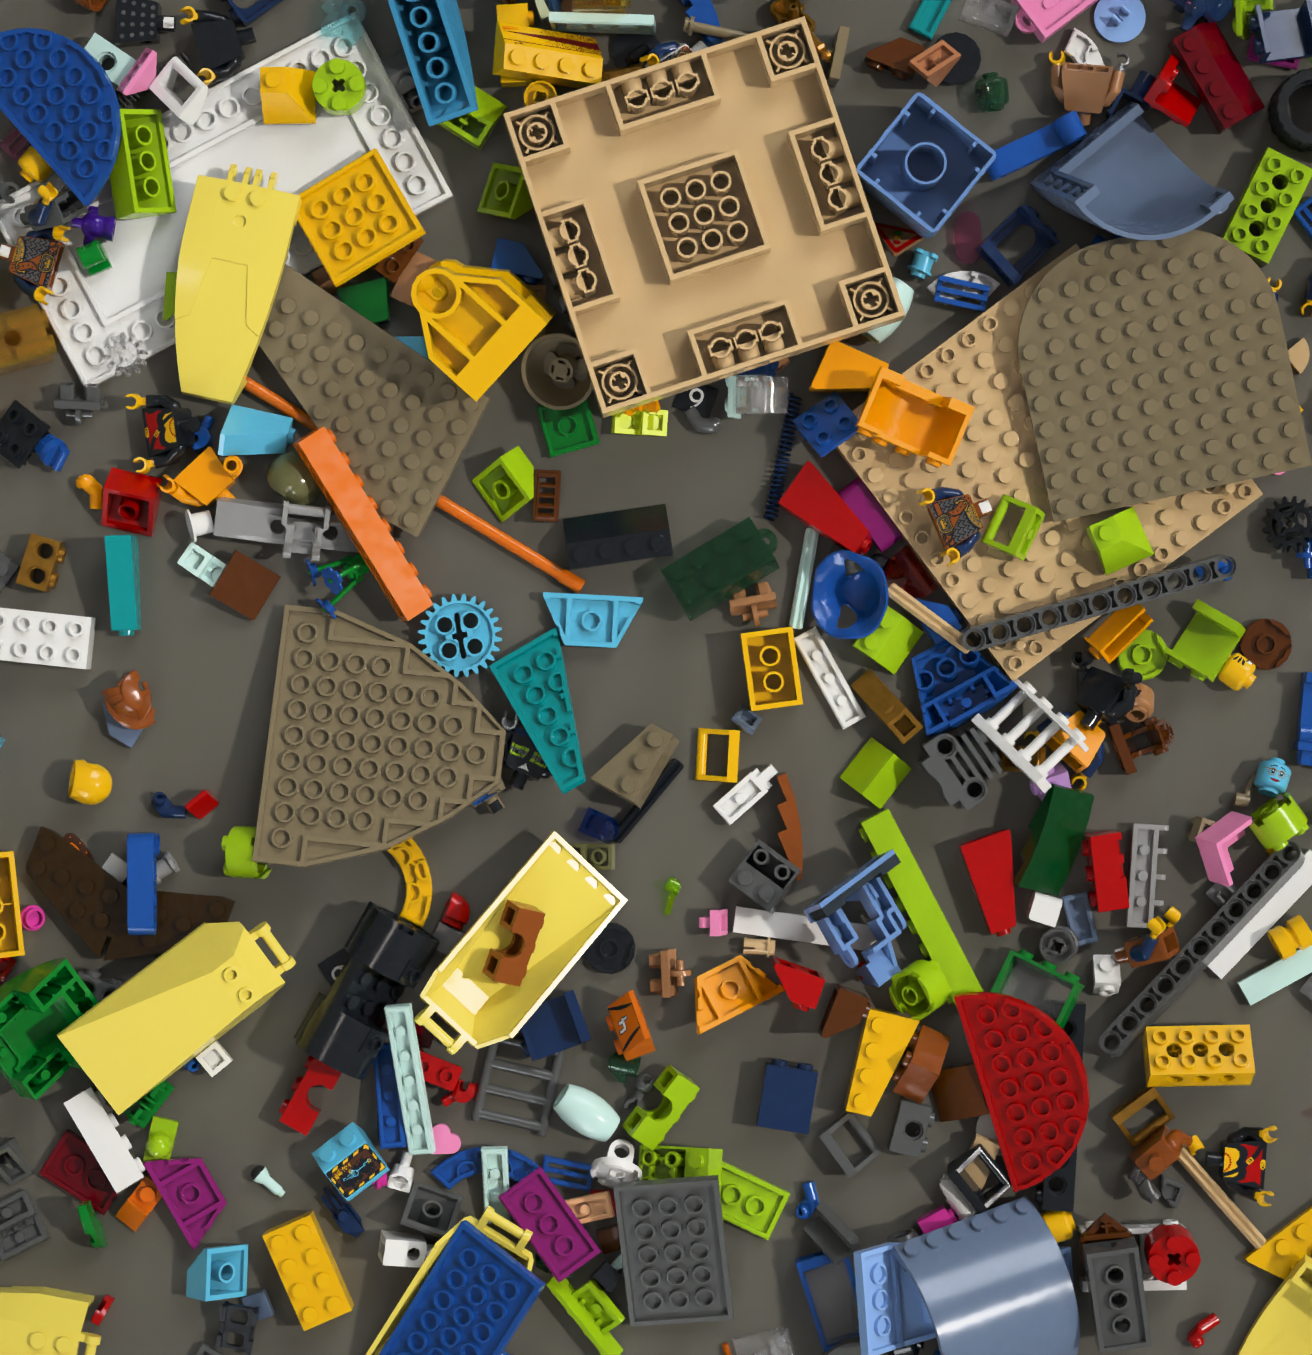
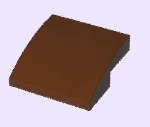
(959, 1093)

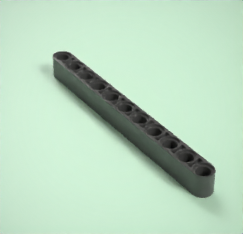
(1109, 595)
(1200, 962)

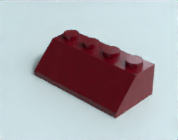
(1216, 75)

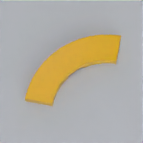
(417, 881)

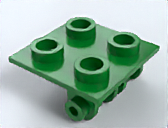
(146, 1107)

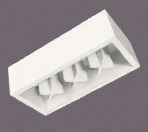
(46, 638)

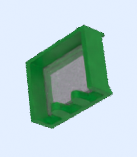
(1039, 985)

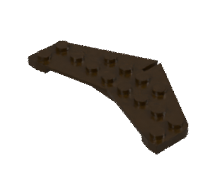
(97, 902)

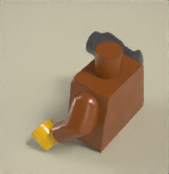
(1155, 1156)

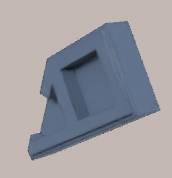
(121, 733)

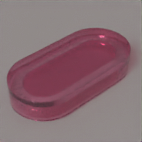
(967, 237)

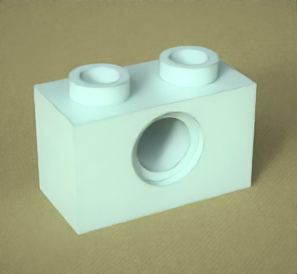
(103, 50)

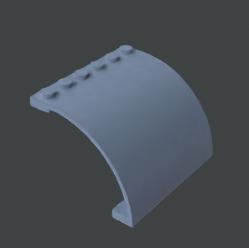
(995, 1284)

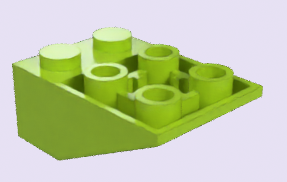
(679, 1162)

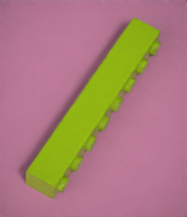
(920, 904)

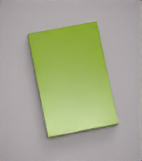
(750, 1201)

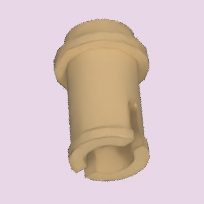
(759, 946)

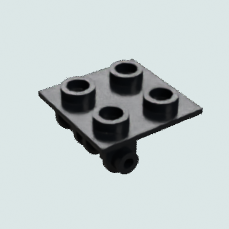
(20, 434)

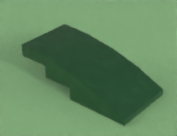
(1055, 839)

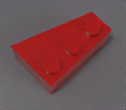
(1105, 871)

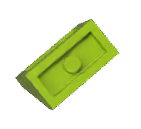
(1024, 533)

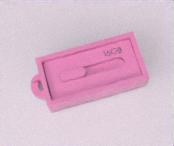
(1047, 16)

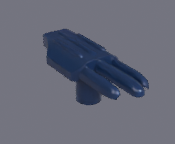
(344, 1215)

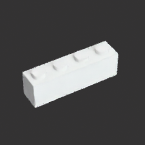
(103, 1139)

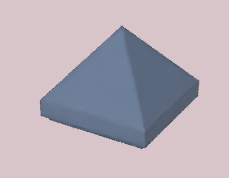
(746, 720)

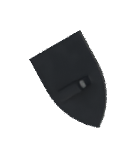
(629, 48)

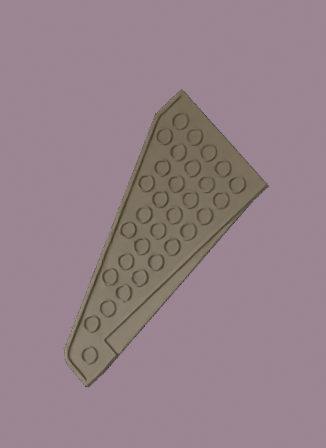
(379, 397)

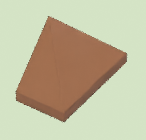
(935, 62)

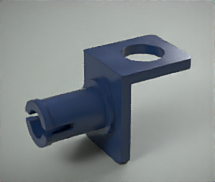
(1135, 94)

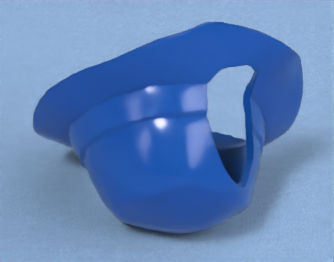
(863, 592)

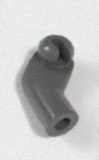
(701, 424)

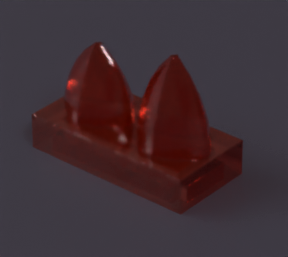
(906, 564)

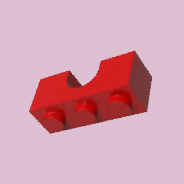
(299, 1111)

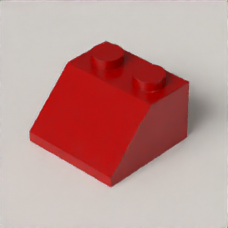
(131, 501)

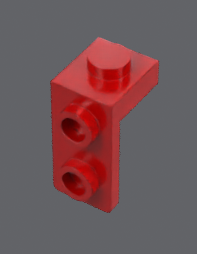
(439, 1071)

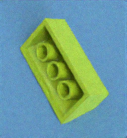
(142, 169)

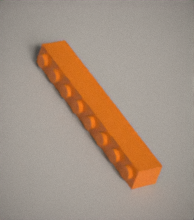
(363, 524)

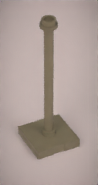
(838, 47)

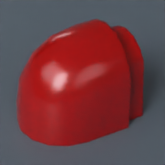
(456, 911)

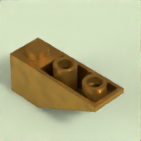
(886, 706)

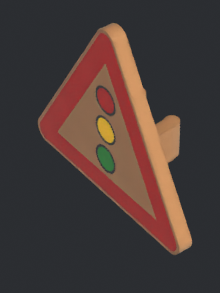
(896, 238)

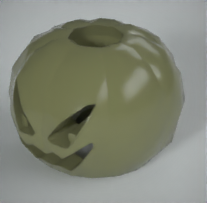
(292, 479)

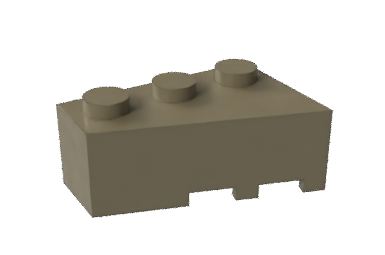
(638, 765)

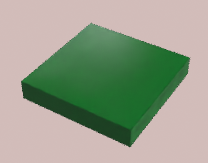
(568, 429)

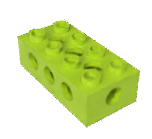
(1282, 205)

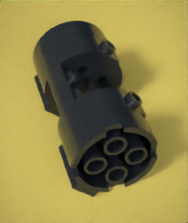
(348, 1022)

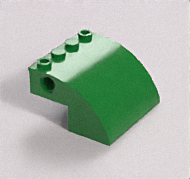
(31, 1015)

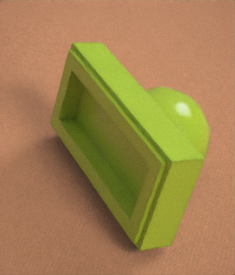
(160, 1139)

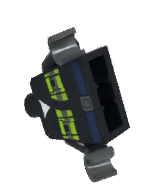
(522, 755)

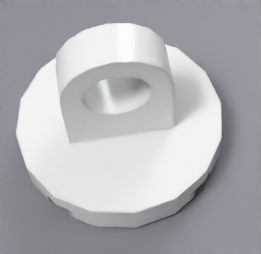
(616, 1169)

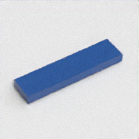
(388, 1103)

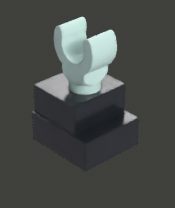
(608, 1275)

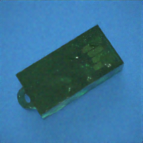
(721, 567)

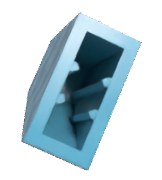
(255, 432)

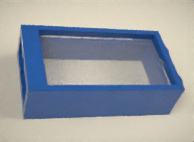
(830, 1297)

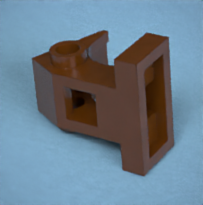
(1159, 735)

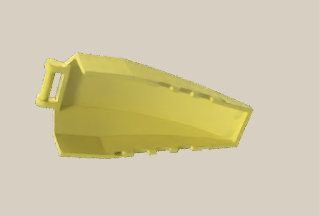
(44, 1321)

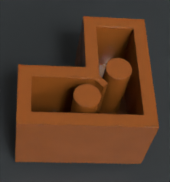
(921, 1064)

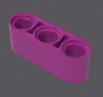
(871, 514)

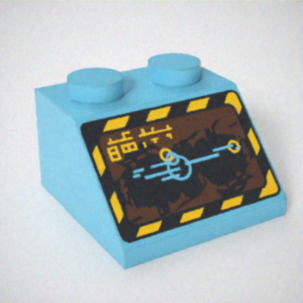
(350, 1161)

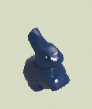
(1208, 10)

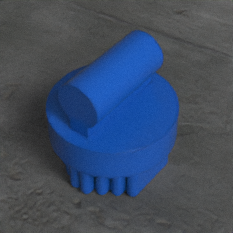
(52, 451)

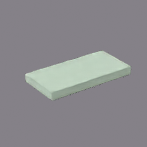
(602, 23)

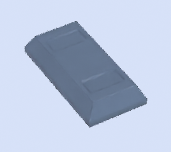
(1080, 917)

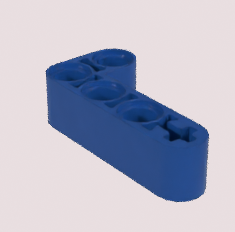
(1037, 145)
(142, 883)

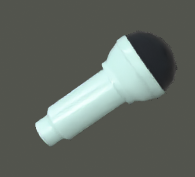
(261, 1175)

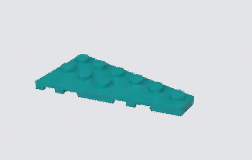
(540, 695)

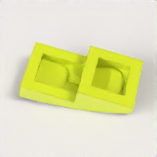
(641, 423)

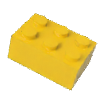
(771, 668)

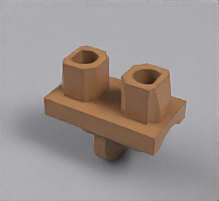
(753, 606)
(671, 973)

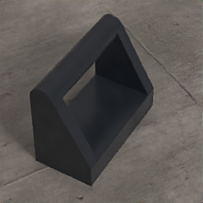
(967, 1186)

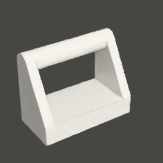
(164, 84)

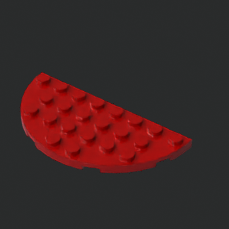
(1029, 1082)

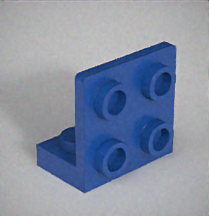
(827, 424)

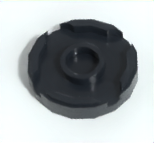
(969, 61)
(611, 949)

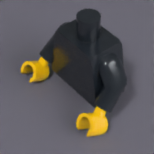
(217, 43)

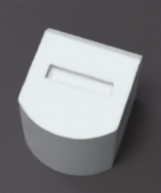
(1044, 908)

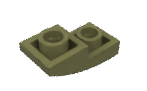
(598, 855)

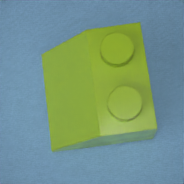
(890, 641)

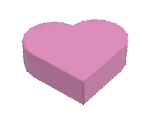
(445, 1140)

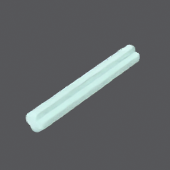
(804, 578)

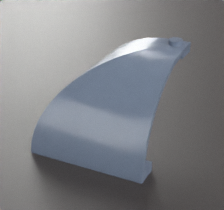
(1130, 182)

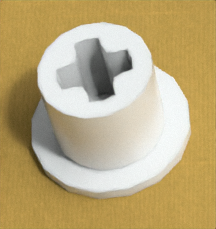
(199, 523)

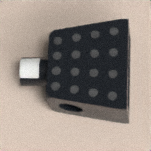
(140, 23)

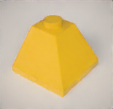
(287, 95)

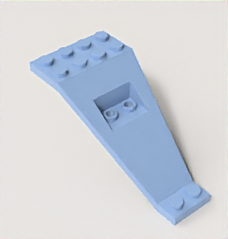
(890, 1303)

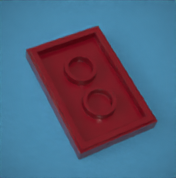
(78, 1172)

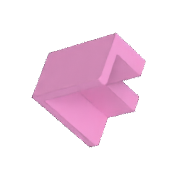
(1214, 845)

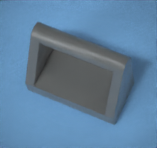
(837, 1152)

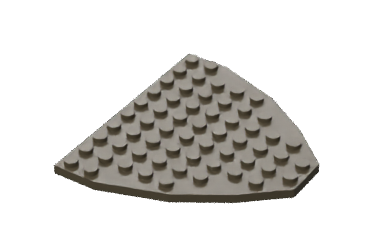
(365, 743)

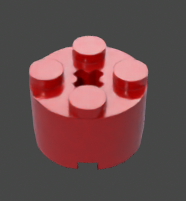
(1184, 1254)

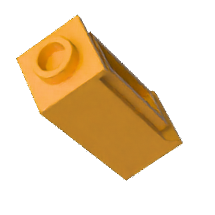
(1118, 632)

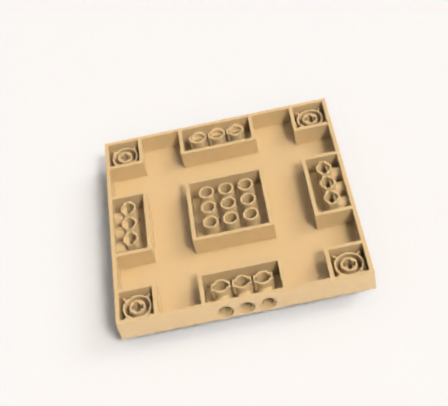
(704, 216)
(1002, 458)

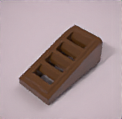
(546, 517)

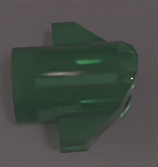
(622, 1068)

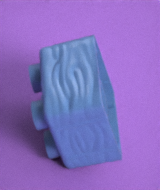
(924, 165)

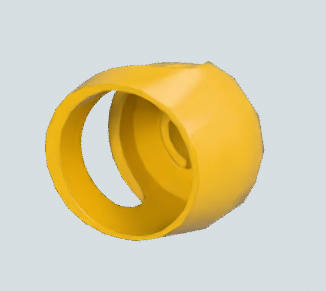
(89, 783)

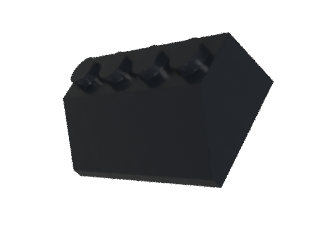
(617, 537)

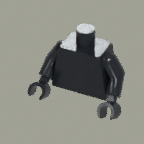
(1102, 693)

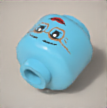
(1272, 777)

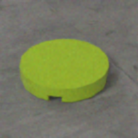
(1144, 655)

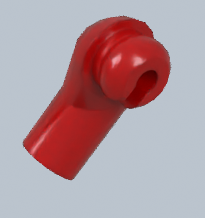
(1202, 1327)

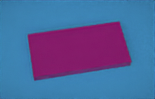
(555, 1228)

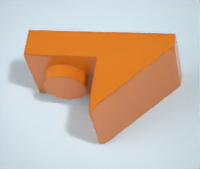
(139, 1204)

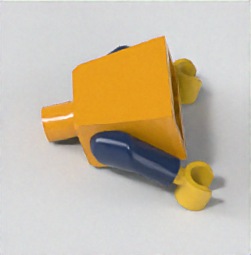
(1077, 758)

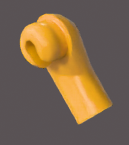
(93, 488)

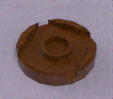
(1266, 643)

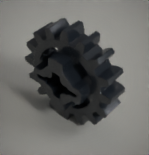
(1285, 532)

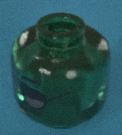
(992, 92)

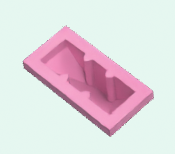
(141, 74)

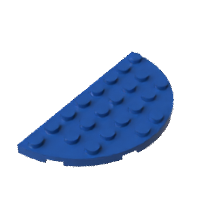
(61, 106)

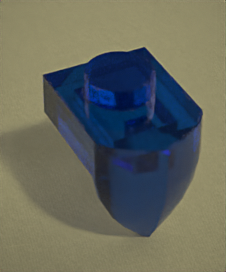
(599, 826)

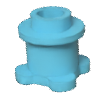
(922, 263)

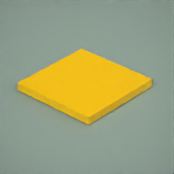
(357, 217)

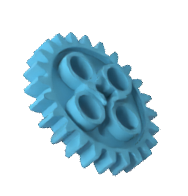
(482, 631)

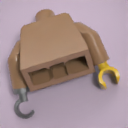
(1086, 86)

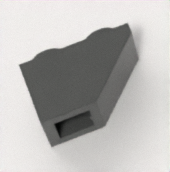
(402, 79)

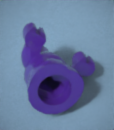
(95, 225)

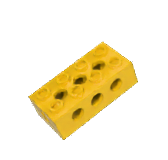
(1200, 1040)

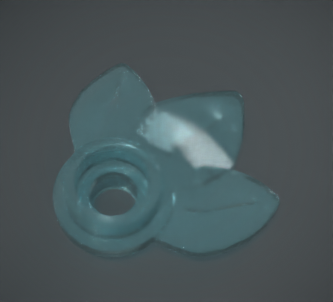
(341, 22)

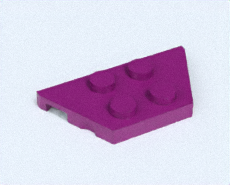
(188, 1194)

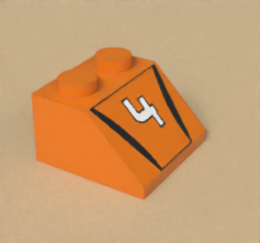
(630, 1027)

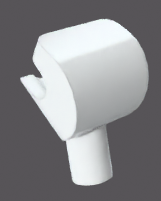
(402, 1174)

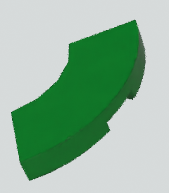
(91, 1225)

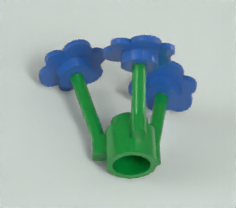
(354, 568)

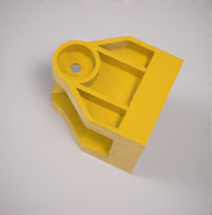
(476, 320)

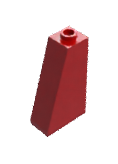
(822, 509)
(991, 876)

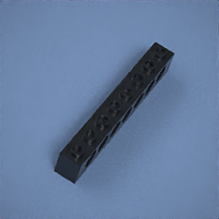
(1063, 1197)

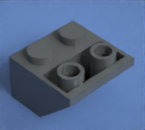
(765, 876)

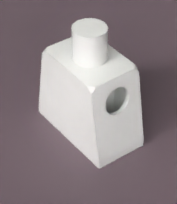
(395, 1247)

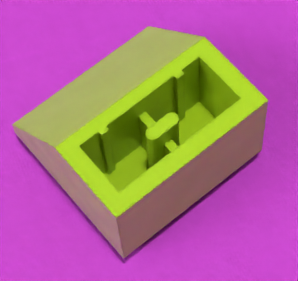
(477, 125)

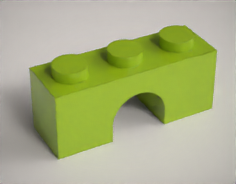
(652, 1125)

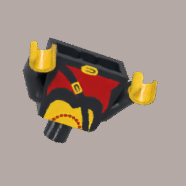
(167, 430)
(1243, 1162)

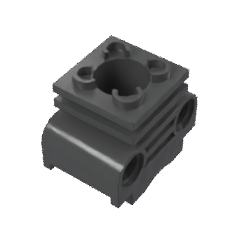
(960, 766)

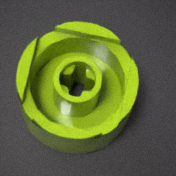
(339, 72)
(1278, 822)
(239, 854)
(919, 989)

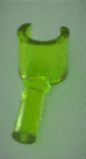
(672, 886)

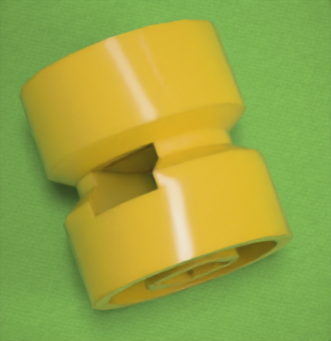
(538, 92)
(1289, 938)

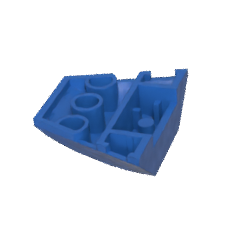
(956, 686)

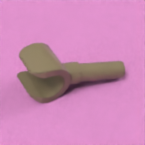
(1243, 799)

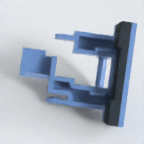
(885, 920)

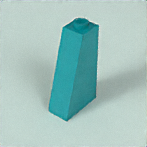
(123, 583)

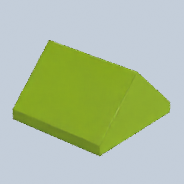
(875, 772)

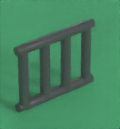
(485, 1088)

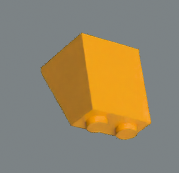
(845, 370)

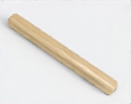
(1221, 1199)

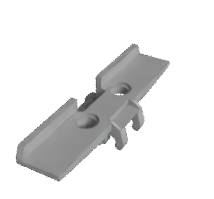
(253, 519)

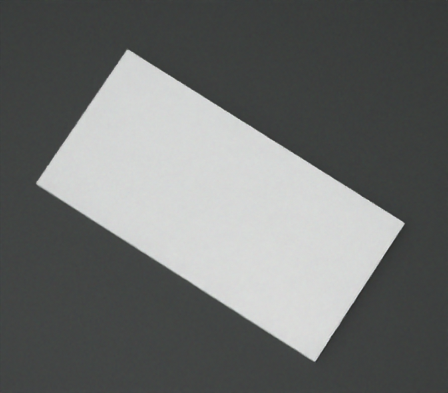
(228, 132)

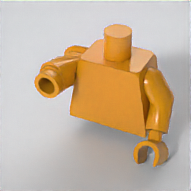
(204, 479)

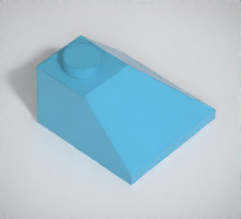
(218, 1273)

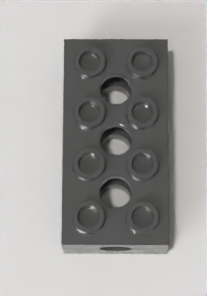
(1131, 1304)

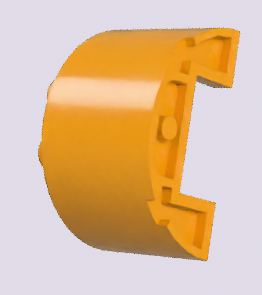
(913, 419)

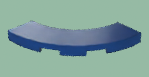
(469, 1163)

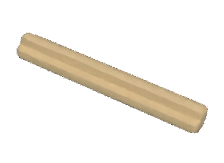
(927, 616)

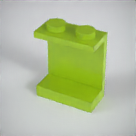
(1206, 642)

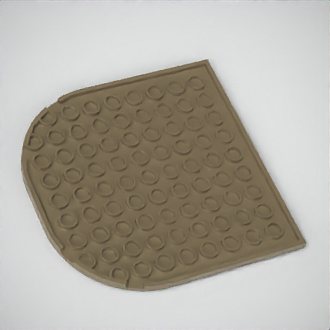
(1156, 373)

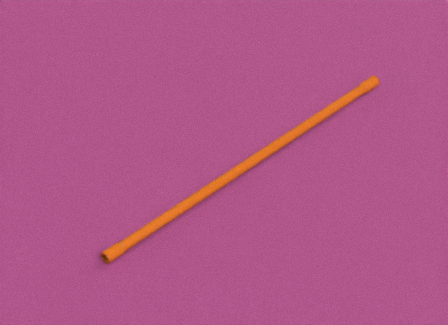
(562, 575)

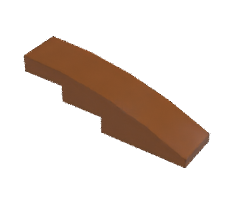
(791, 835)

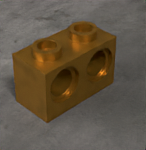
(33, 560)

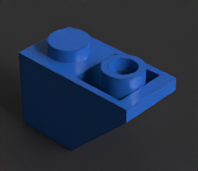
(515, 257)

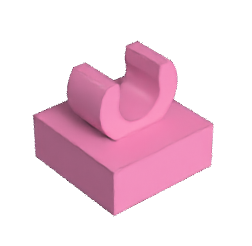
(716, 922)

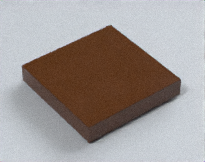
(244, 585)

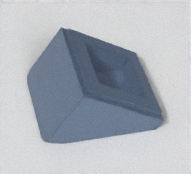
(261, 1300)

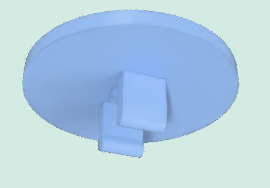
(1119, 19)

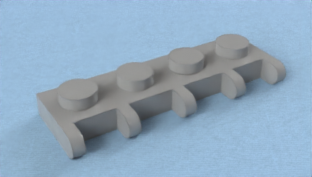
(1143, 873)

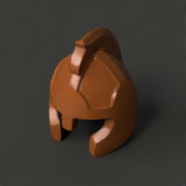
(129, 704)

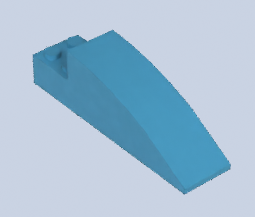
(436, 56)

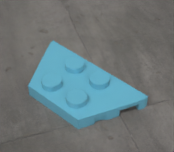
(591, 618)

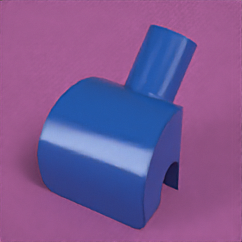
(205, 437)

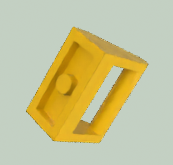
(732, 755)

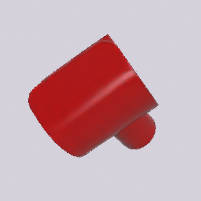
(460, 1094)

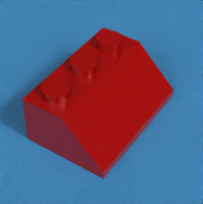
(800, 983)

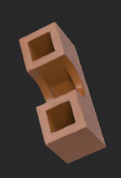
(511, 963)

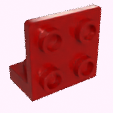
(1170, 97)

